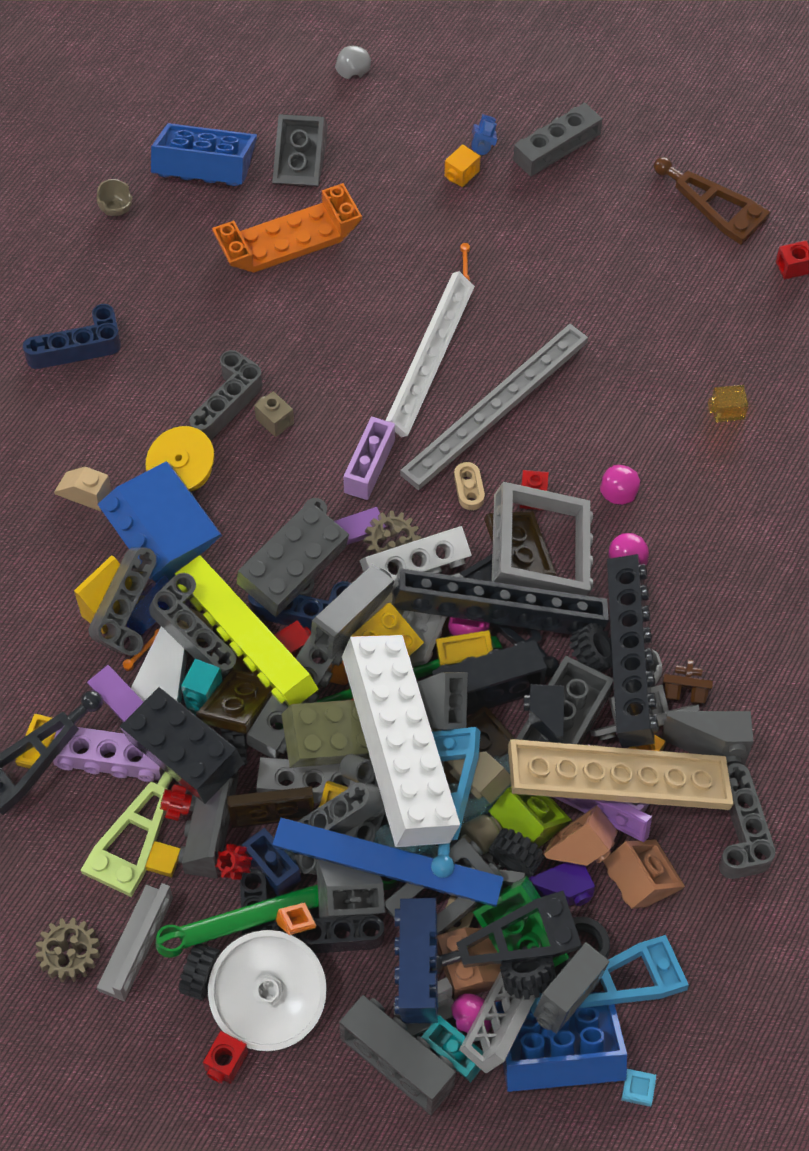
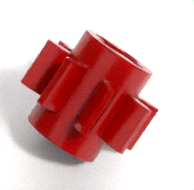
(175, 802)
(233, 862)

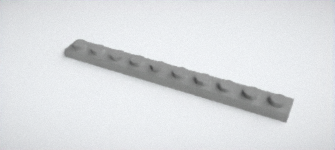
(493, 407)

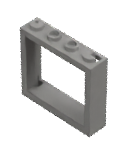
(502, 539)

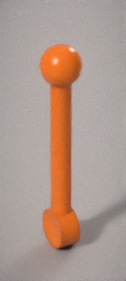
(465, 247)
(128, 664)

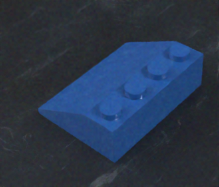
(202, 154)
(162, 516)
(582, 1052)

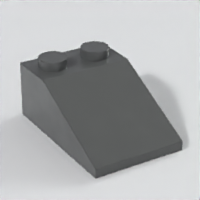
(299, 150)
(711, 733)

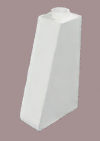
(162, 668)

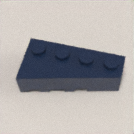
(417, 954)

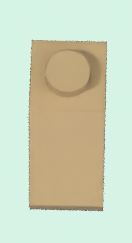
(84, 487)

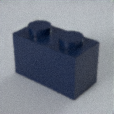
(276, 865)

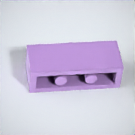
(369, 458)

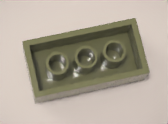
(323, 733)

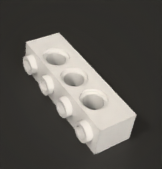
(452, 541)

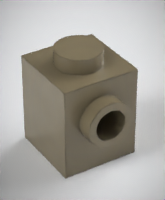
(274, 413)

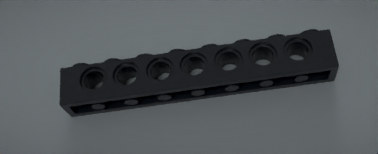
(496, 602)
(631, 652)

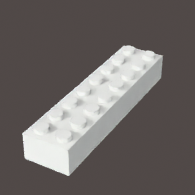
(400, 741)

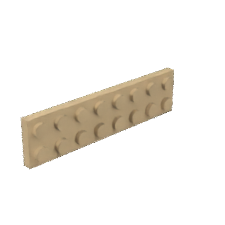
(619, 774)

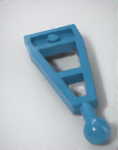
(456, 745)
(661, 966)

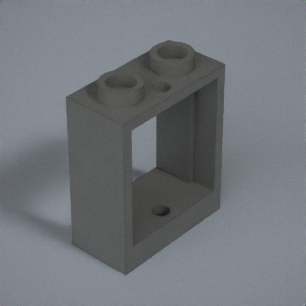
(570, 988)

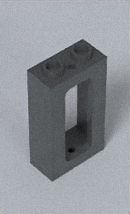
(460, 907)

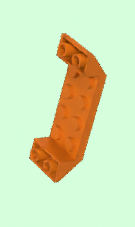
(290, 234)

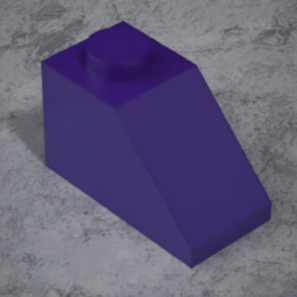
(566, 877)

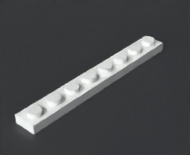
(430, 354)

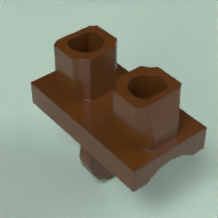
(698, 687)

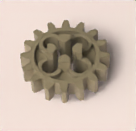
(396, 525)
(57, 936)

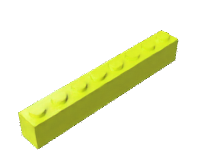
(248, 635)

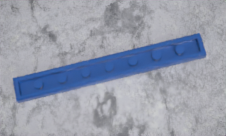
(385, 861)

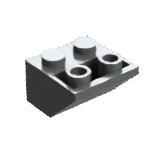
(348, 891)

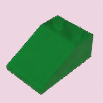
(524, 933)

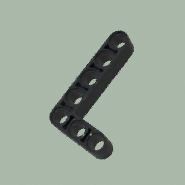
(324, 926)

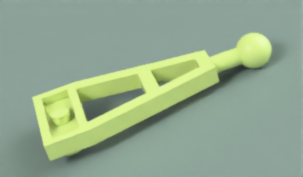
(114, 870)

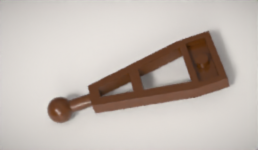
(740, 226)

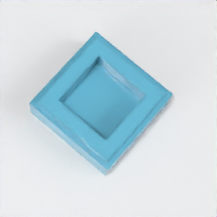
(639, 1087)

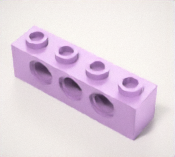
(99, 744)

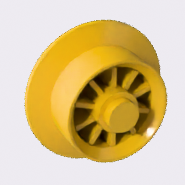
(187, 452)

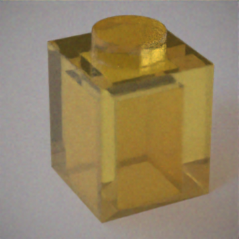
(728, 403)

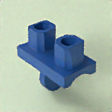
(484, 135)

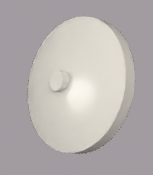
(267, 990)

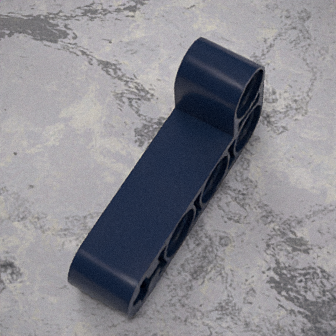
(75, 344)
(299, 607)

